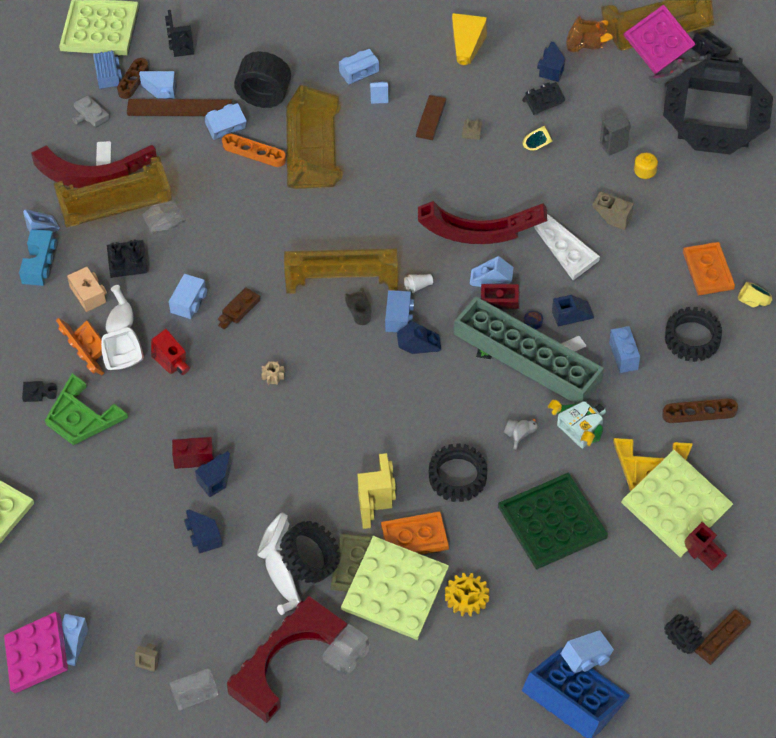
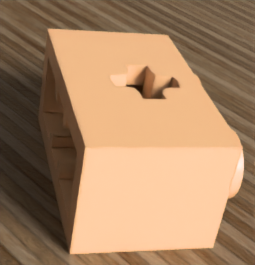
(86, 289)

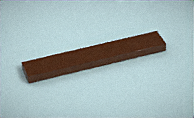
(174, 107)

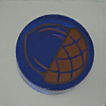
(533, 319)

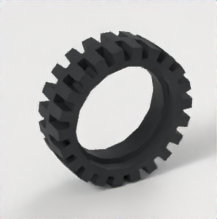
(693, 316)
(457, 491)
(295, 561)

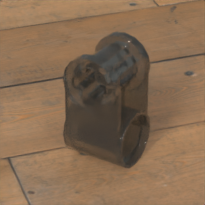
(359, 307)

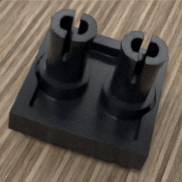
(126, 258)

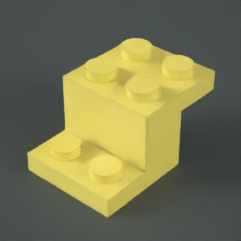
(376, 490)

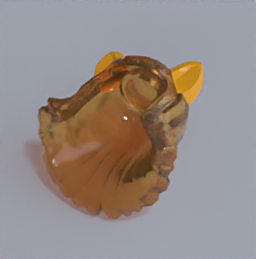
(587, 35)

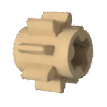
(272, 373)

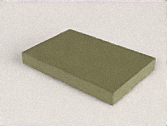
(352, 550)

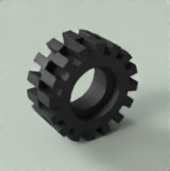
(684, 634)

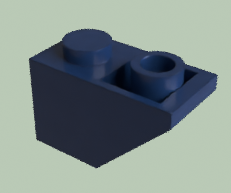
(552, 64)
(570, 310)
(418, 339)
(215, 474)
(204, 531)

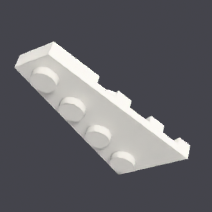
(567, 248)

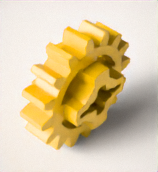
(476, 597)

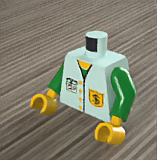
(579, 421)

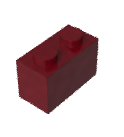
(501, 295)
(192, 452)

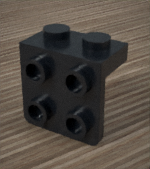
(181, 38)

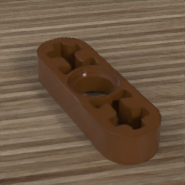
(125, 93)

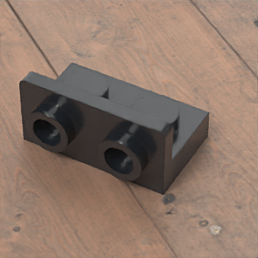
(708, 43)
(543, 98)

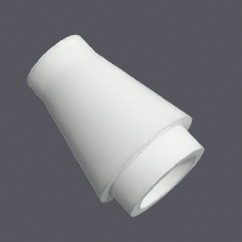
(416, 282)

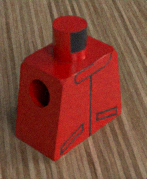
(169, 353)

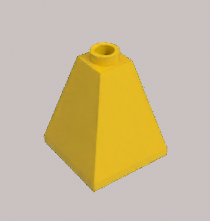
(468, 35)

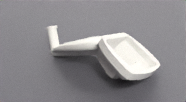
(121, 345)
(277, 570)

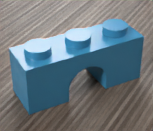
(36, 269)

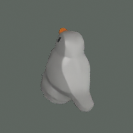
(520, 430)

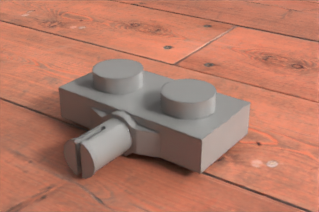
(90, 111)

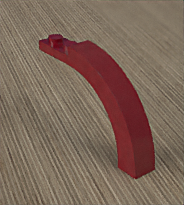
(83, 176)
(479, 231)

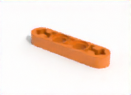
(230, 142)

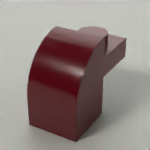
(701, 545)

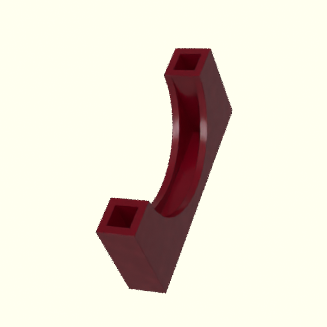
(307, 622)

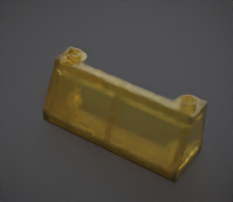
(688, 13)
(311, 139)
(113, 196)
(340, 263)

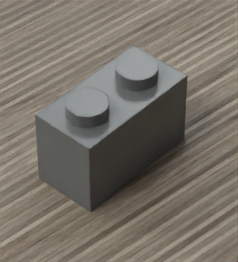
(615, 134)

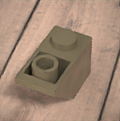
(613, 210)

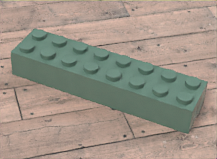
(528, 351)

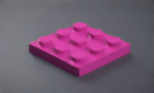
(659, 39)
(35, 652)

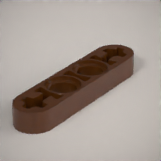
(699, 407)

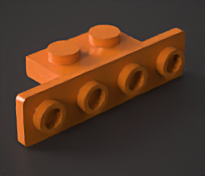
(86, 341)

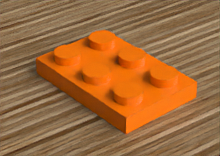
(708, 268)
(417, 533)

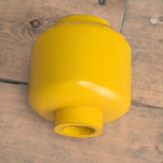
(645, 165)

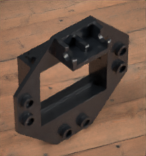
(725, 77)

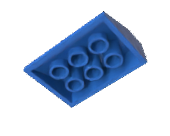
(579, 699)

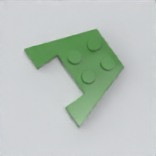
(74, 419)

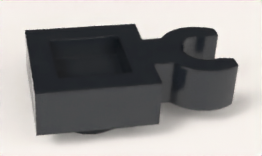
(36, 390)

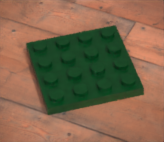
(552, 520)

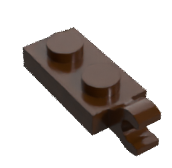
(238, 307)

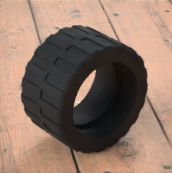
(266, 67)

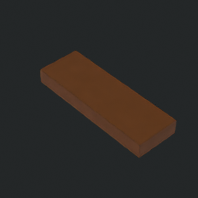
(431, 117)
(723, 636)

